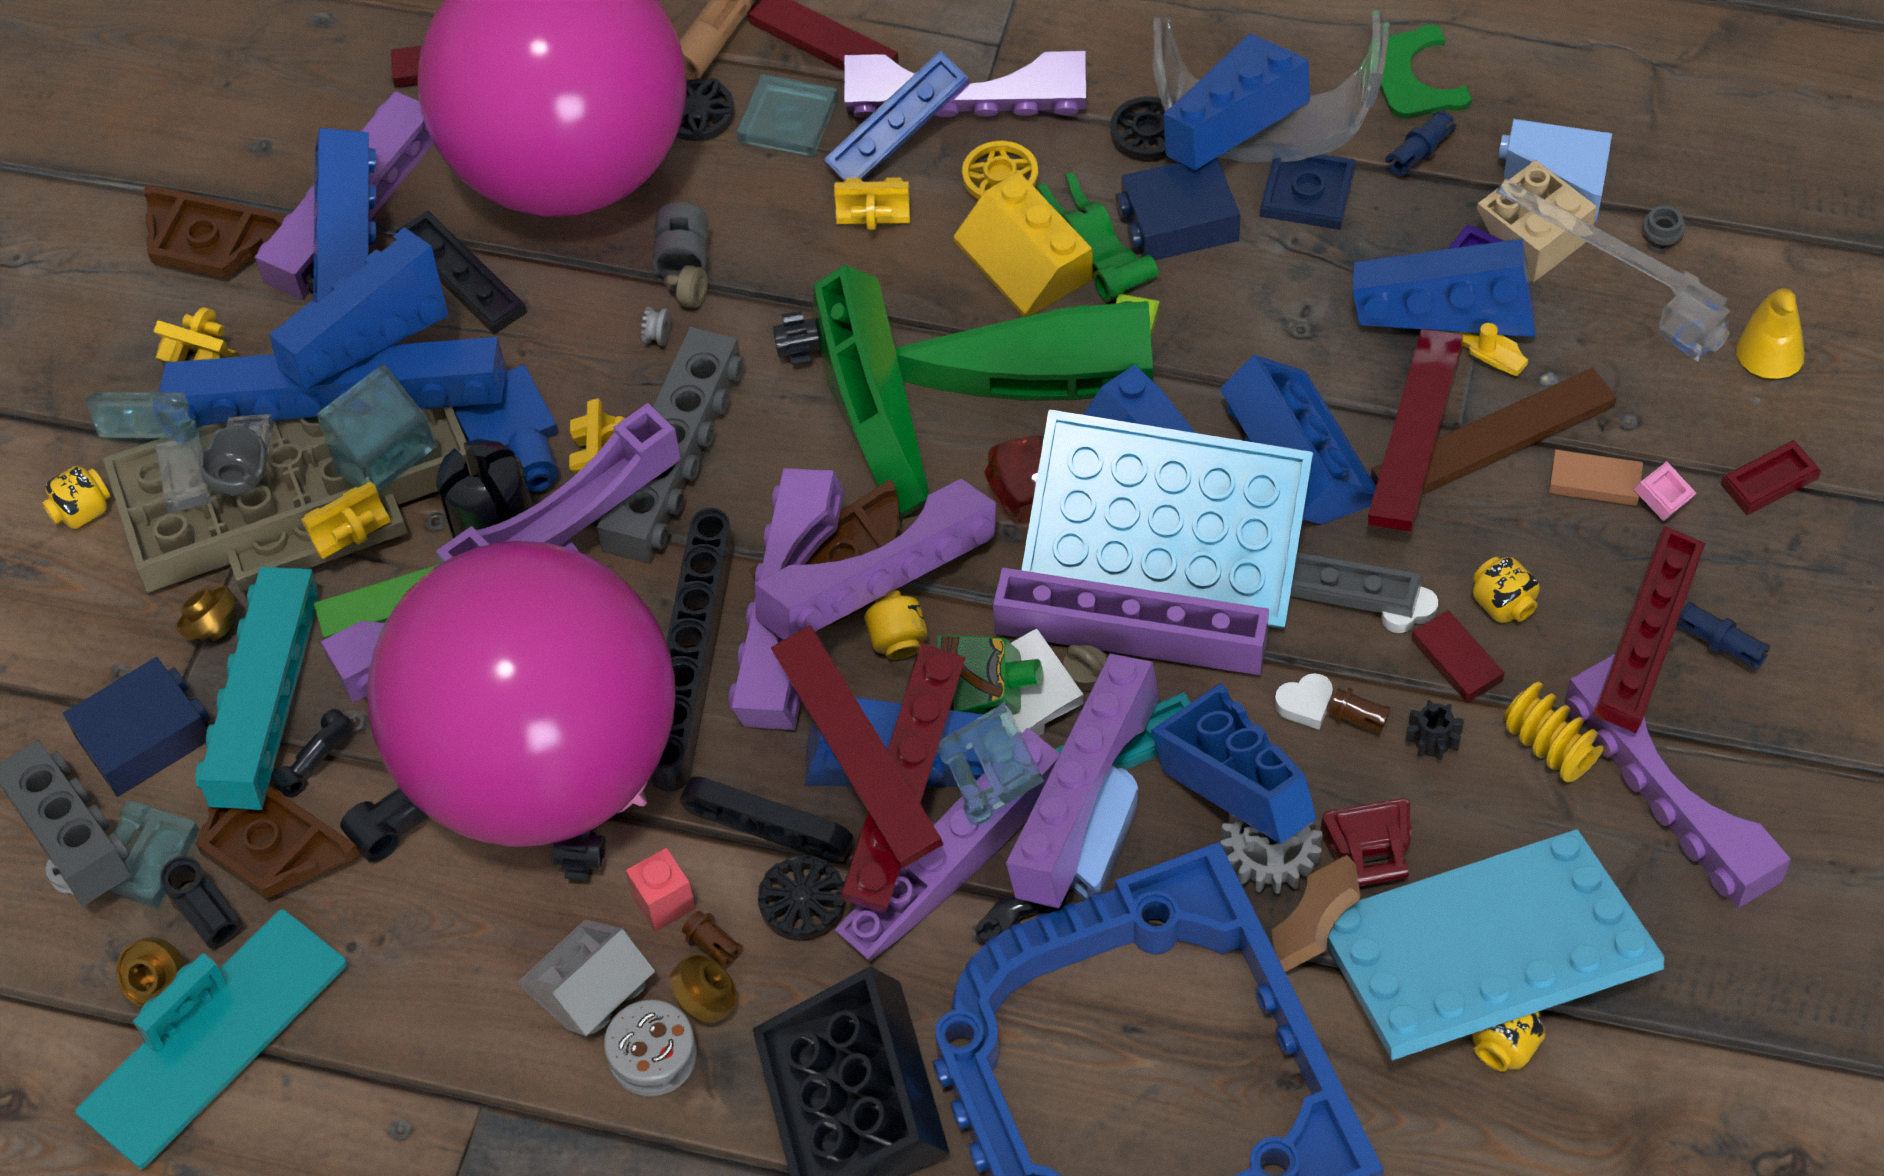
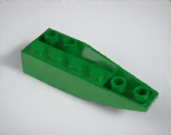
(1037, 356)
(868, 380)

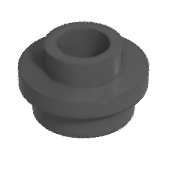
(1664, 225)

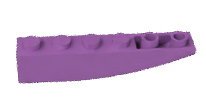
(940, 873)

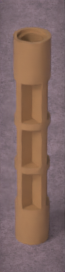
(710, 32)

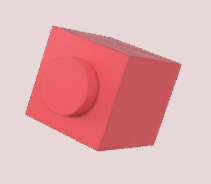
(660, 889)

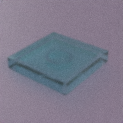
(787, 115)

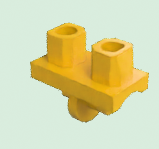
(872, 202)
(178, 340)
(591, 430)
(345, 520)

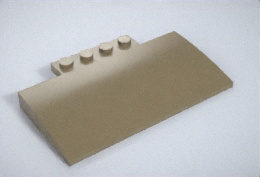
(265, 522)

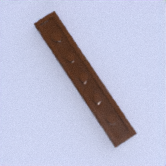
(1515, 427)

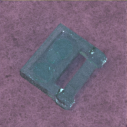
(1002, 756)
(160, 841)

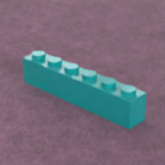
(258, 689)

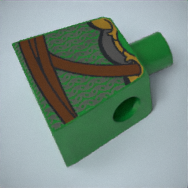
(990, 673)

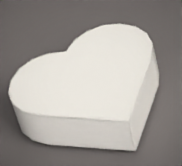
(1424, 612)
(1305, 701)

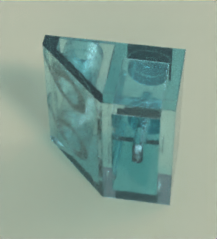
(375, 430)

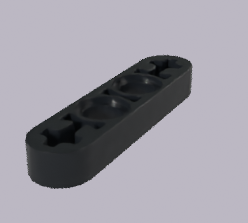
(766, 819)

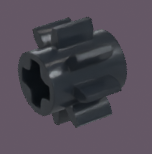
(796, 337)
(1434, 730)
(580, 855)

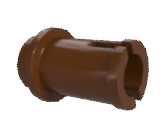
(1358, 711)
(711, 938)

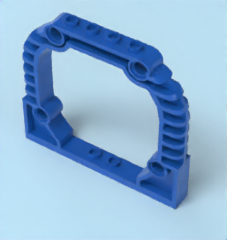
(1201, 906)

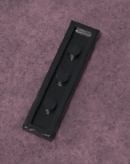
(467, 276)

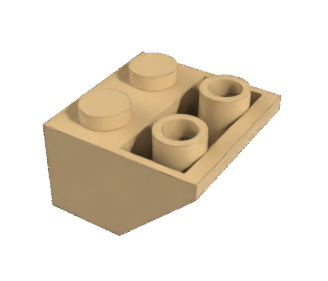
(1543, 241)

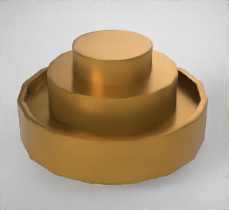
(207, 614)
(147, 969)
(703, 988)

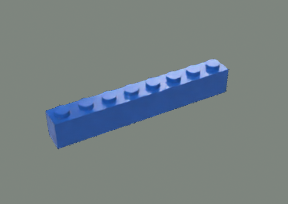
(430, 372)

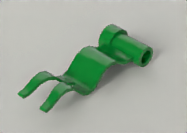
(1115, 264)

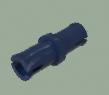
(1420, 143)
(1723, 636)

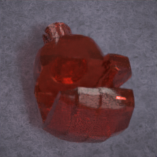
(1014, 472)

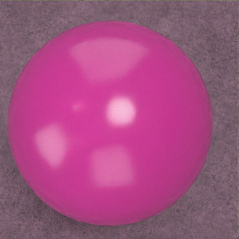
(552, 98)
(521, 693)

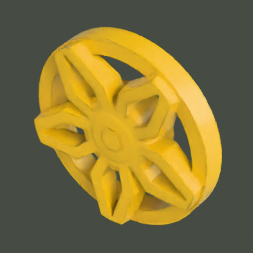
(998, 167)

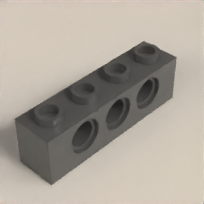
(62, 823)

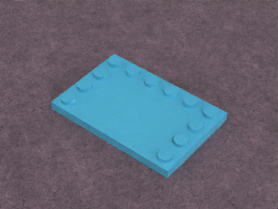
(1168, 511)
(1489, 944)

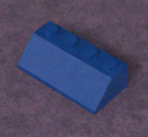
(1286, 410)

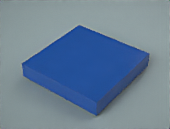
(520, 408)

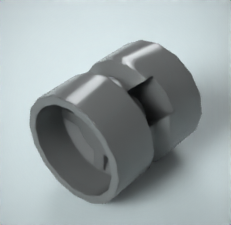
(679, 238)

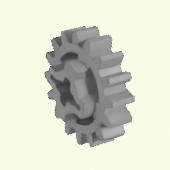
(1266, 862)

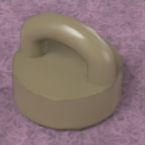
(689, 286)
(1084, 665)

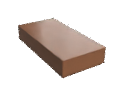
(1595, 477)

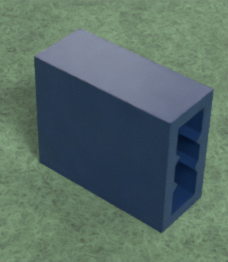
(1178, 209)
(138, 725)

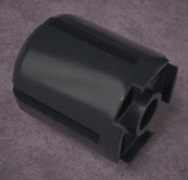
(488, 496)

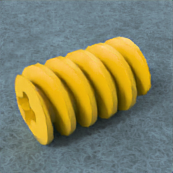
(1551, 734)

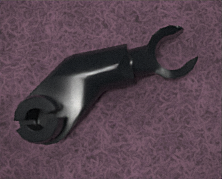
(335, 731)
(1007, 913)

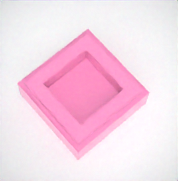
(1665, 491)

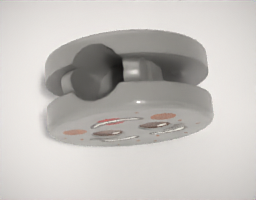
(650, 1047)

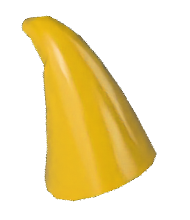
(1773, 338)

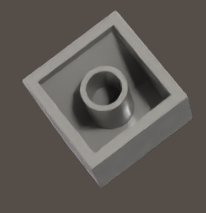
(587, 976)

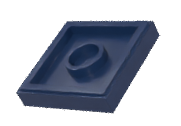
(1309, 190)

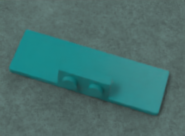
(206, 1034)

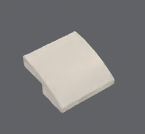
(1056, 694)

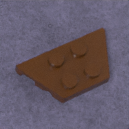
(204, 232)
(861, 527)
(272, 845)

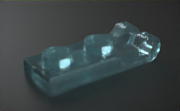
(142, 415)

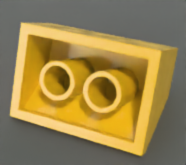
(1024, 246)

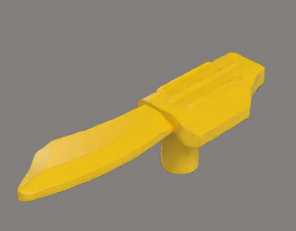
(1494, 349)

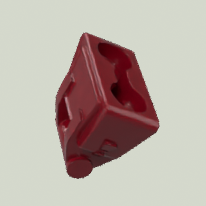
(1371, 834)

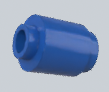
(536, 458)

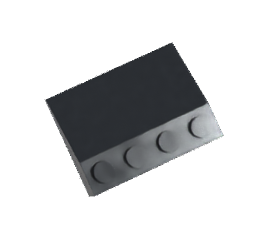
(851, 1082)

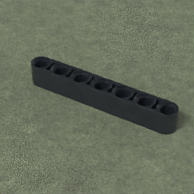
(698, 629)

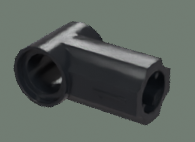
(380, 825)
(200, 902)

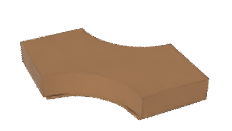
(1325, 899)

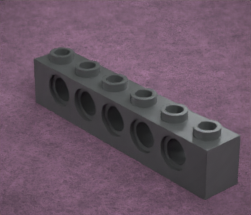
(691, 403)

